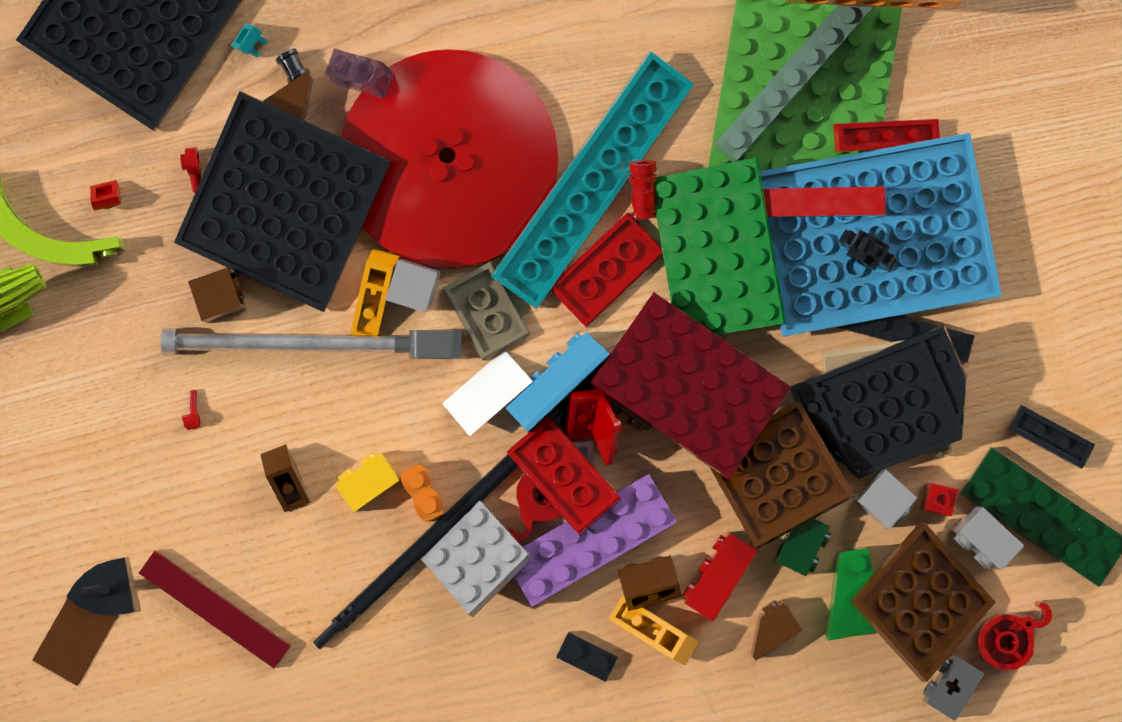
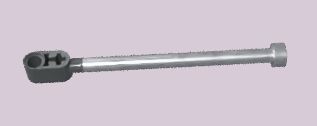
(419, 343)

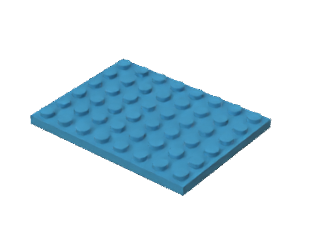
(930, 223)

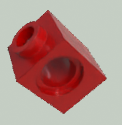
(938, 499)

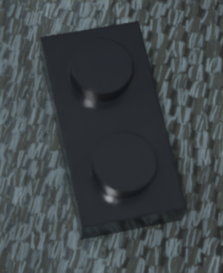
(586, 656)

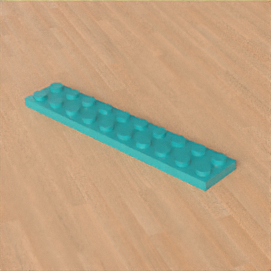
(592, 180)

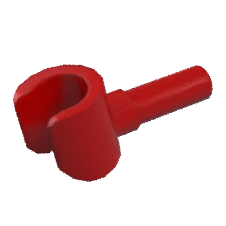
(192, 420)

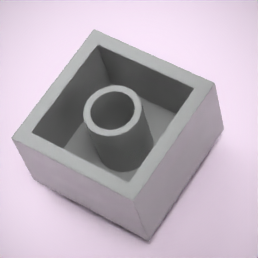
(986, 538)

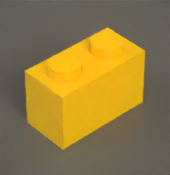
(367, 482)

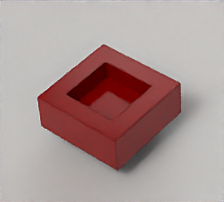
(105, 195)

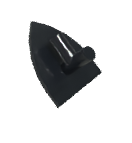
(104, 589)

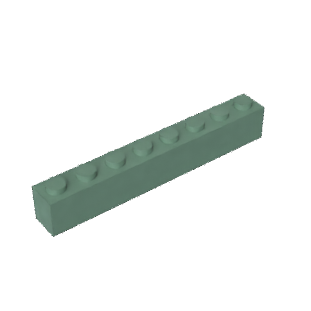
(790, 80)

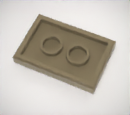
(486, 311)

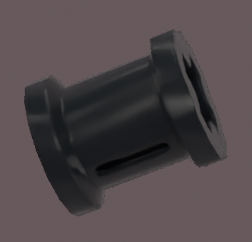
(291, 64)

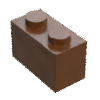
(649, 582)

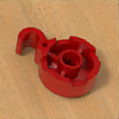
(531, 507)
(1021, 633)

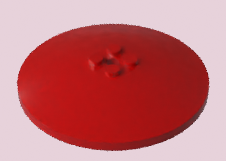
(501, 166)

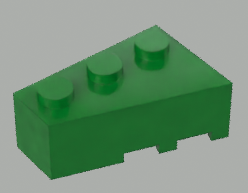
(850, 573)

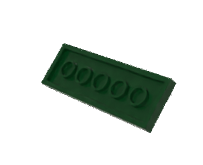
(1044, 516)

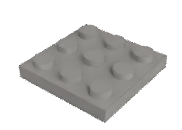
(476, 558)

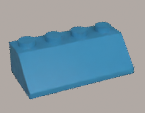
(557, 381)

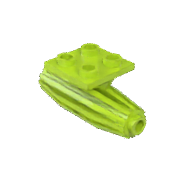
(16, 289)

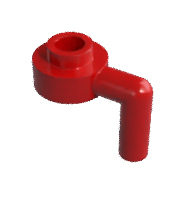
(191, 162)

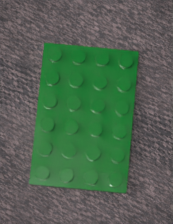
(719, 247)

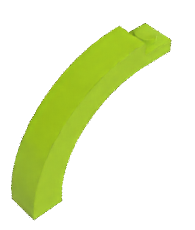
(49, 250)

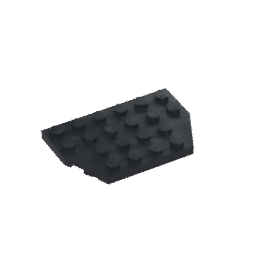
(889, 403)

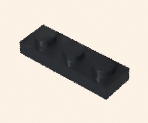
(1051, 437)

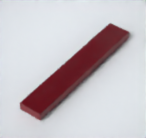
(214, 609)

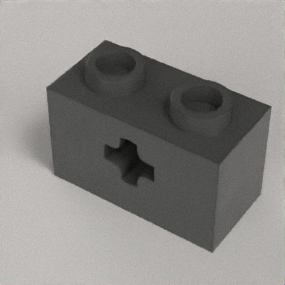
(949, 701)

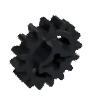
(867, 250)

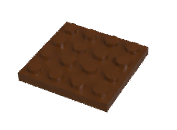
(784, 478)
(922, 601)

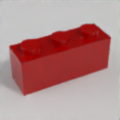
(719, 575)

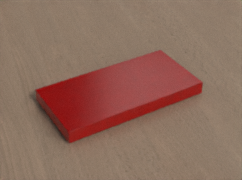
(606, 269)
(564, 475)

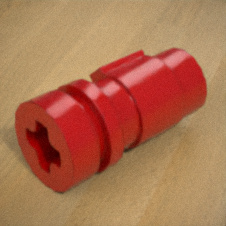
(643, 188)

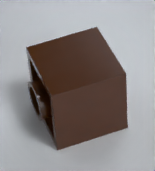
(217, 295)

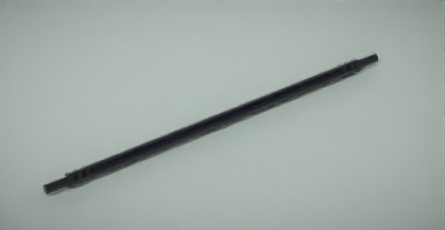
(433, 535)

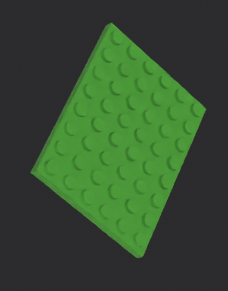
(844, 90)

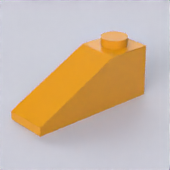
(373, 293)
(655, 631)

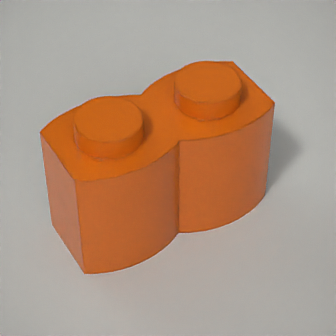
(419, 485)

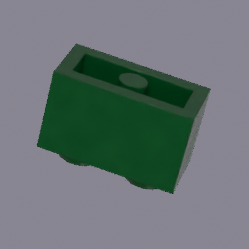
(802, 545)

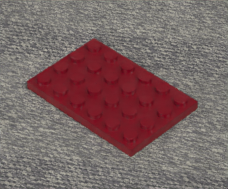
(690, 385)

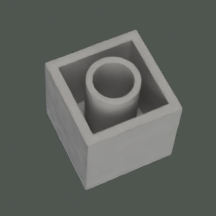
(413, 285)
(885, 499)

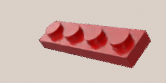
(883, 134)

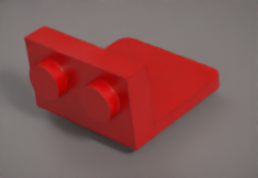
(592, 416)

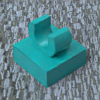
(247, 38)

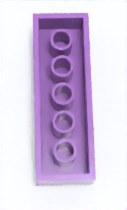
(565, 557)

